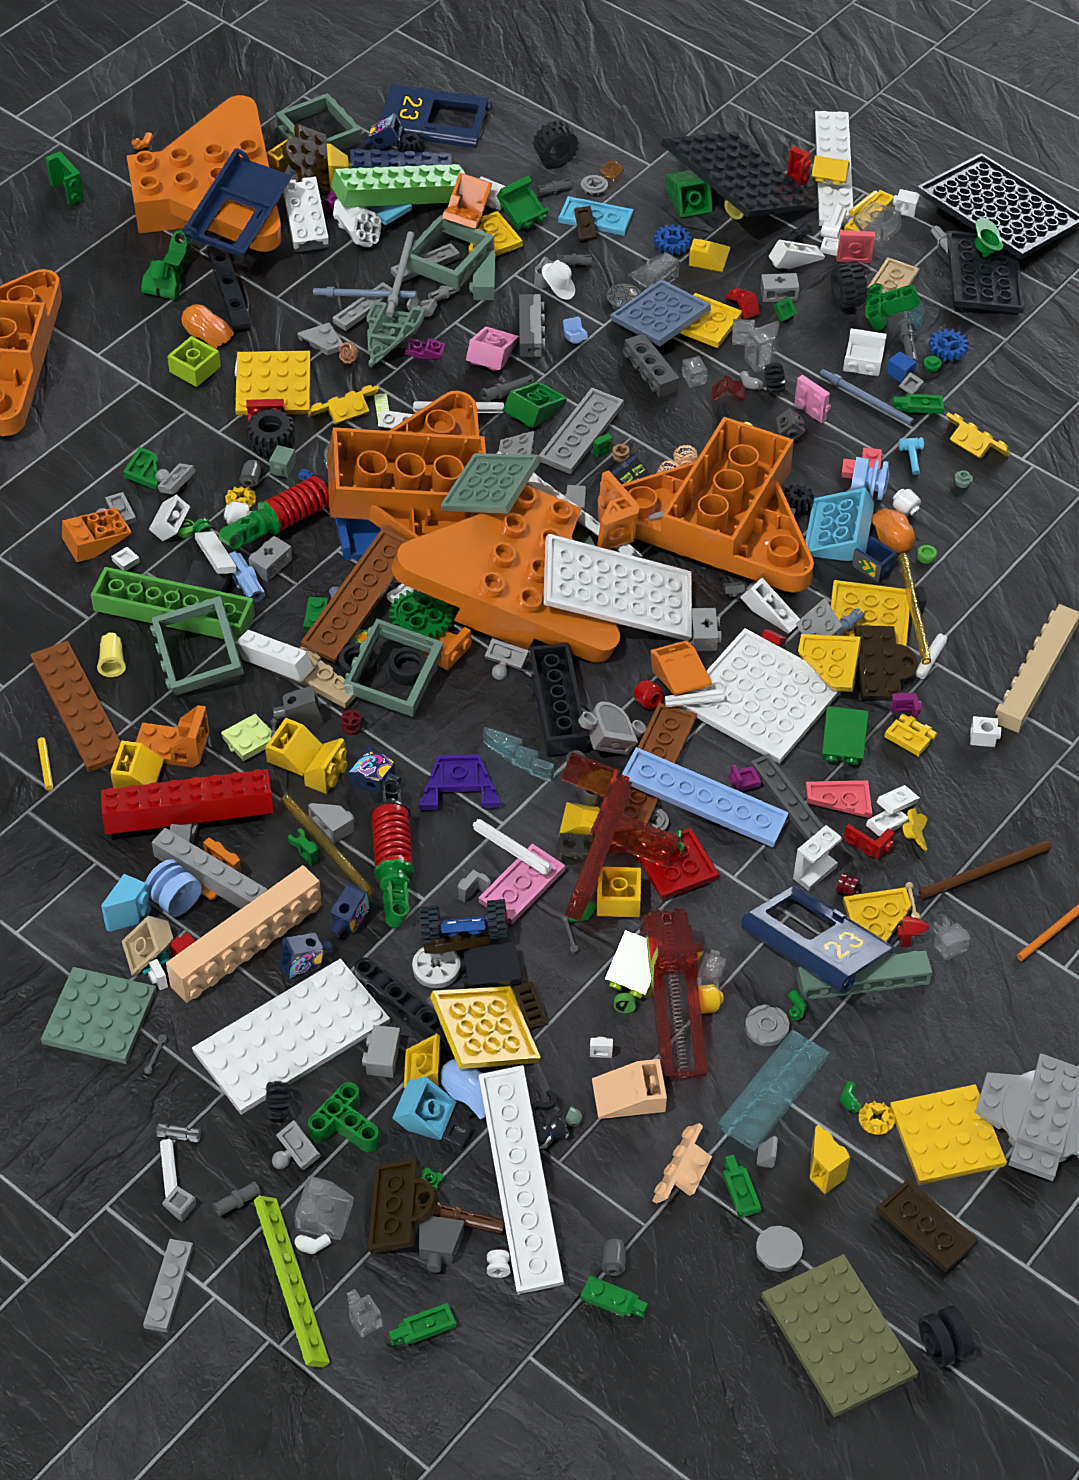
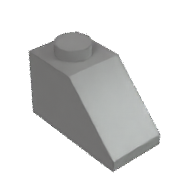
(332, 820)

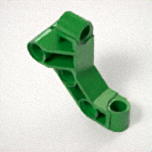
(164, 276)

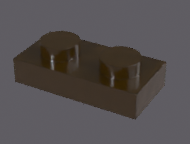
(585, 224)

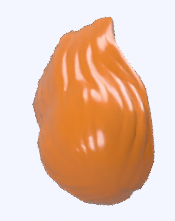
(205, 325)
(894, 530)

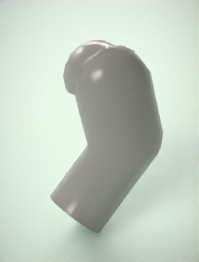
(749, 382)

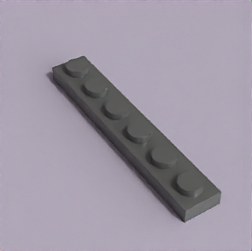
(787, 796)

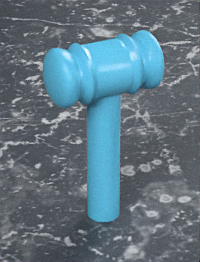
(912, 445)

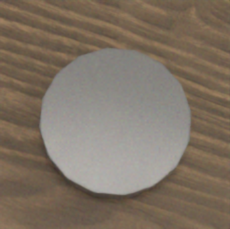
(767, 1025)
(779, 1248)

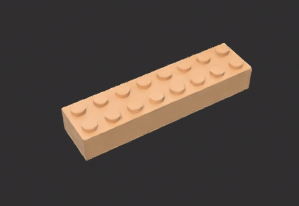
(244, 934)

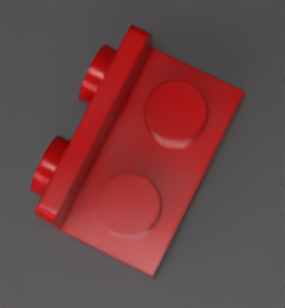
(256, 405)

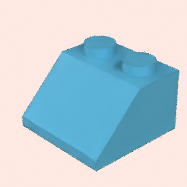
(126, 904)
(424, 1108)

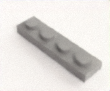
(439, 256)
(358, 309)
(168, 1285)

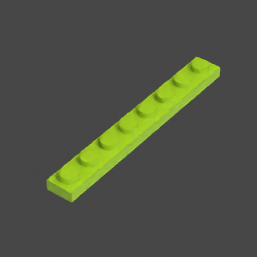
(291, 1282)

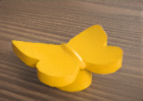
(914, 828)

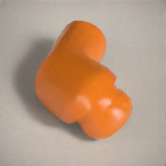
(143, 143)

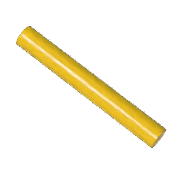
(862, 203)
(45, 764)

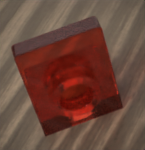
(730, 385)

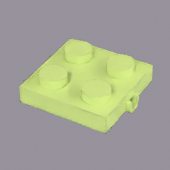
(247, 737)

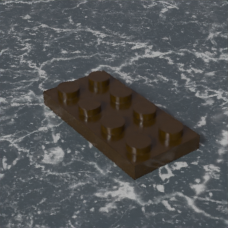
(927, 1225)

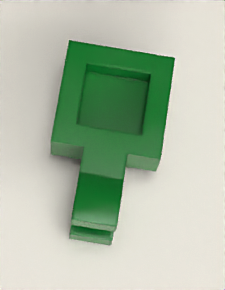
(306, 849)

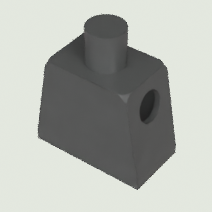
(301, 707)
(439, 1241)

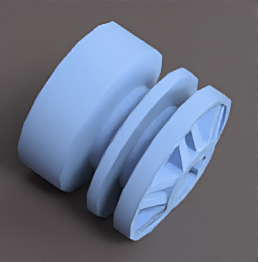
(871, 478)
(173, 888)

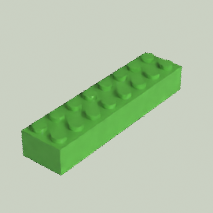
(395, 185)
(146, 597)

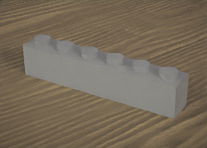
(207, 869)

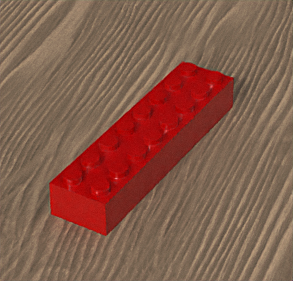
(186, 801)

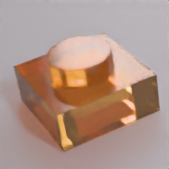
(612, 169)

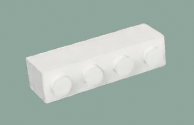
(274, 655)

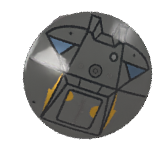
(621, 294)

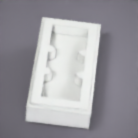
(897, 799)
(885, 820)

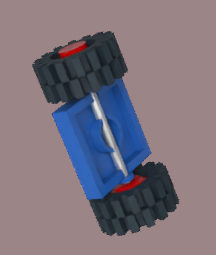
(496, 919)

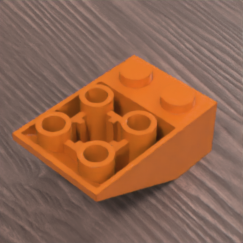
(93, 534)
(679, 668)

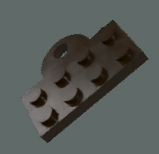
(308, 156)
(881, 662)
(398, 1205)

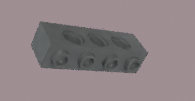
(651, 365)

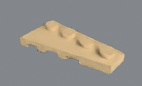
(326, 681)

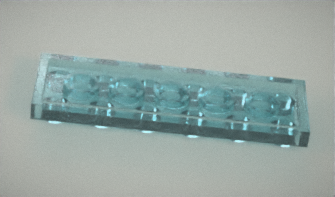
(773, 1090)

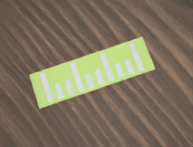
(381, 403)

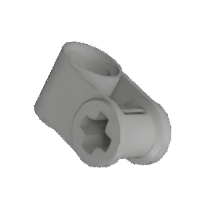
(539, 280)

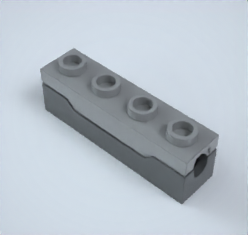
(530, 325)

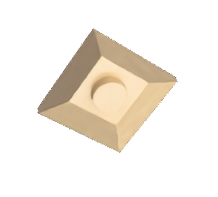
(146, 942)

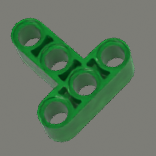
(883, 304)
(339, 1121)

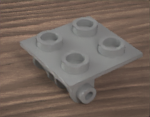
(518, 444)
(820, 620)

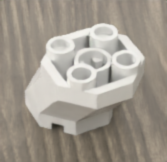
(359, 223)

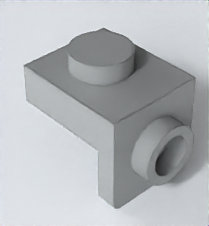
(429, 304)
(471, 883)

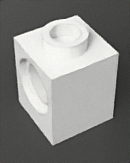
(906, 202)
(984, 731)

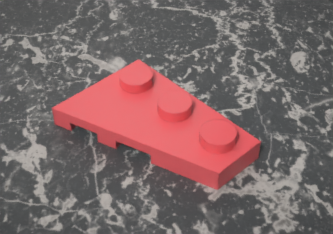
(843, 796)

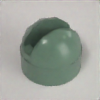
(573, 1117)

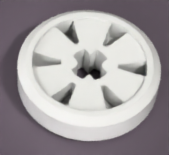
(436, 977)

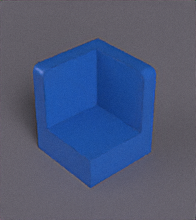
(900, 366)

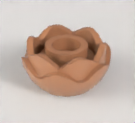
(348, 352)

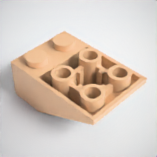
(630, 1090)

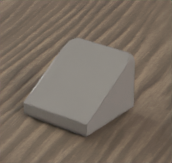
(912, 384)
(576, 495)
(767, 1153)
(179, 1203)

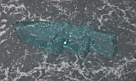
(511, 750)

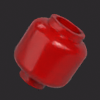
(648, 694)

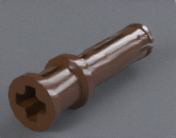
(470, 1219)

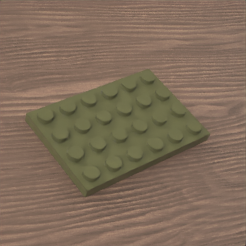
(839, 1335)

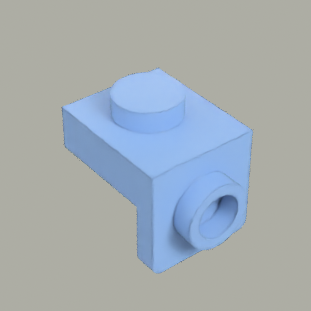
(573, 330)

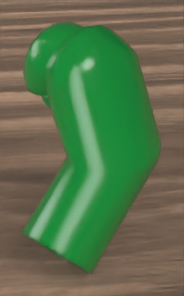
(590, 908)
(799, 1007)
(847, 1098)

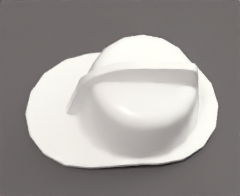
(559, 278)

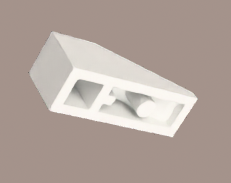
(794, 254)
(770, 606)

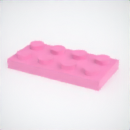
(522, 884)

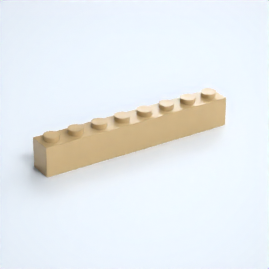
(1037, 668)

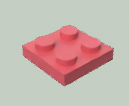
(855, 246)

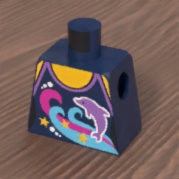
(384, 132)
(372, 771)
(349, 910)
(302, 954)

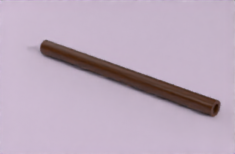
(985, 869)

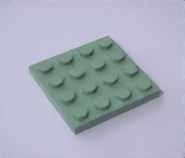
(490, 483)
(99, 1015)

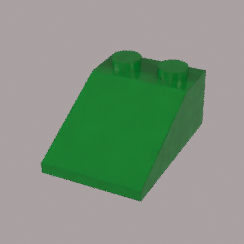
(533, 403)

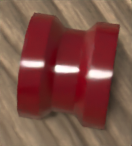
(347, 719)
(847, 885)

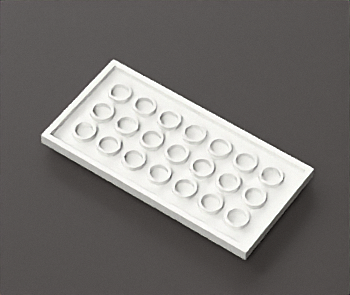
(617, 587)
(290, 1035)

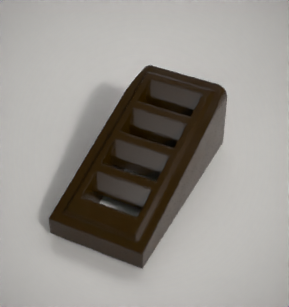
(527, 992)

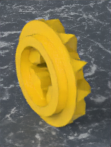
(249, 496)
(876, 1126)

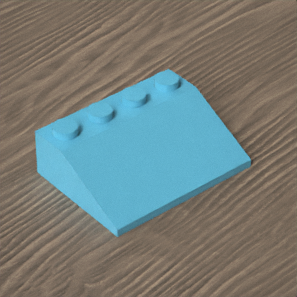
(840, 524)

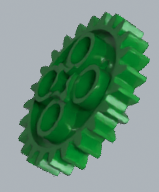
(421, 614)

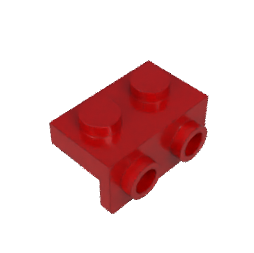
(799, 165)

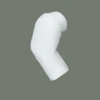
(311, 1245)

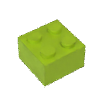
(194, 361)

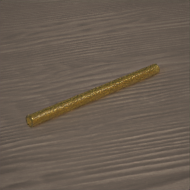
(914, 609)
(326, 844)

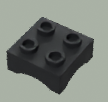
(206, 577)

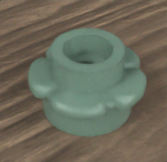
(963, 479)

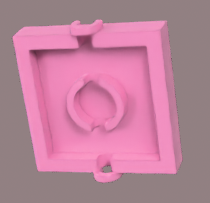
(812, 399)

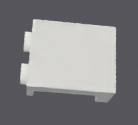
(864, 352)
(813, 859)

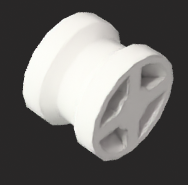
(498, 1263)

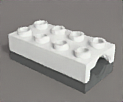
(305, 215)

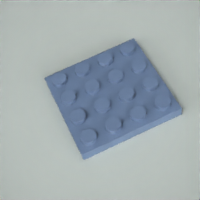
(660, 312)

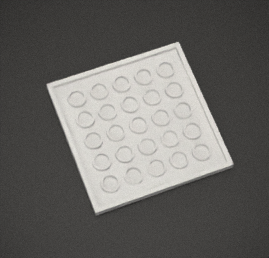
(767, 695)

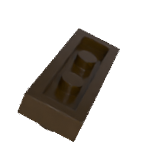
(458, 942)

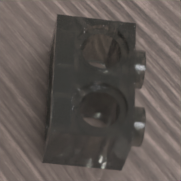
(573, 848)

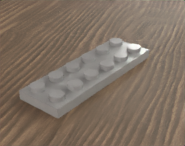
(580, 430)

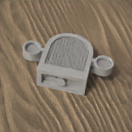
(611, 728)

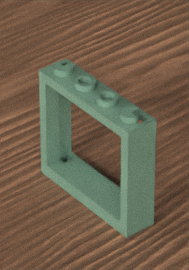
(341, 141)
(439, 273)
(405, 637)
(206, 678)

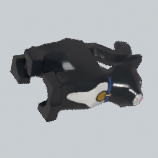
(557, 1126)

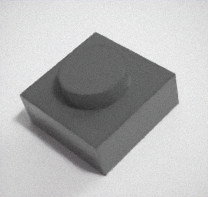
(734, 588)

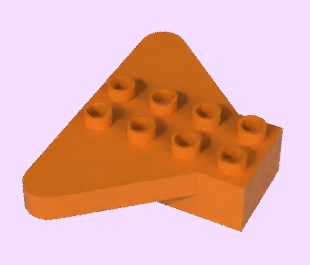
(174, 181)
(26, 325)
(405, 472)
(728, 508)
(496, 575)

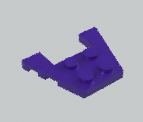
(459, 774)

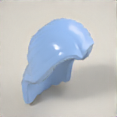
(463, 1086)

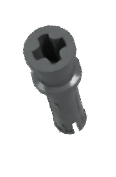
(908, 336)
(499, 391)

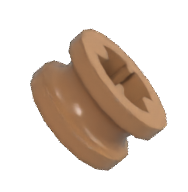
(624, 449)

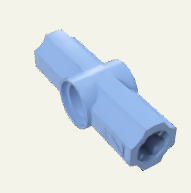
(246, 578)

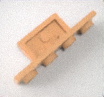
(686, 1166)

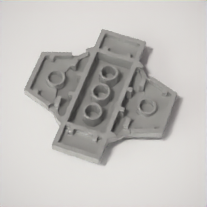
(1036, 1112)

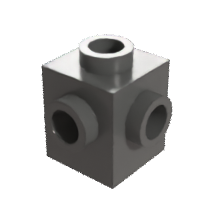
(790, 424)

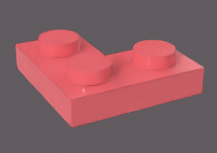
(871, 454)

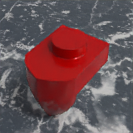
(909, 927)

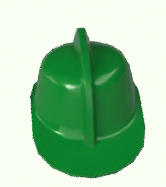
(988, 237)

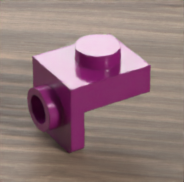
(906, 703)
(744, 778)

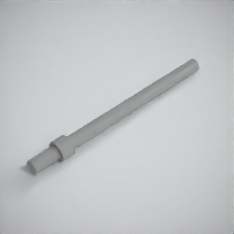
(393, 298)

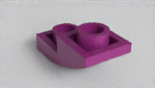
(430, 350)

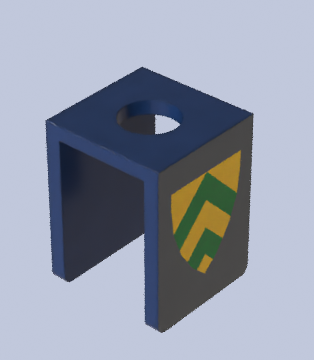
(875, 560)

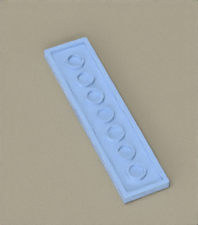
(705, 797)

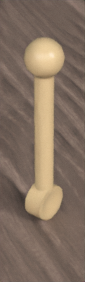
(909, 886)

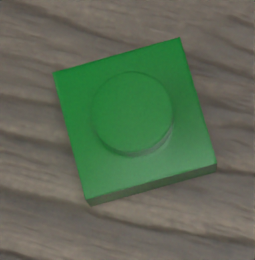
(785, 309)
(602, 445)

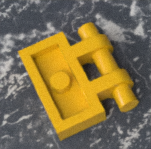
(909, 738)

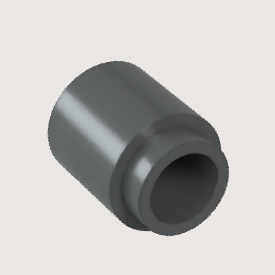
(250, 474)
(614, 1257)

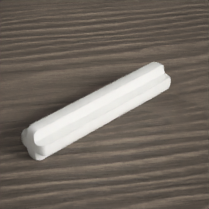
(934, 650)
(694, 698)
(168, 1165)

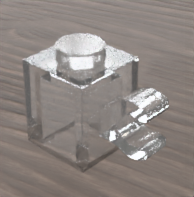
(950, 939)
(712, 969)
(363, 1313)

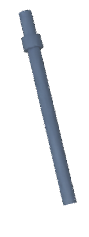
(332, 292)
(837, 380)

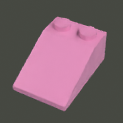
(491, 348)

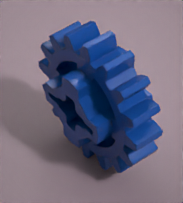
(672, 239)
(948, 345)

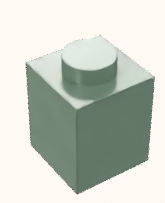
(282, 461)

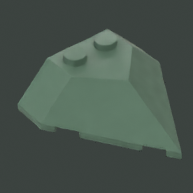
(389, 332)

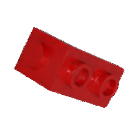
(747, 302)
(869, 846)

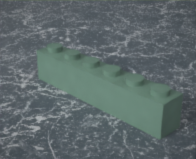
(886, 973)

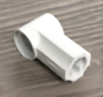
(833, 225)

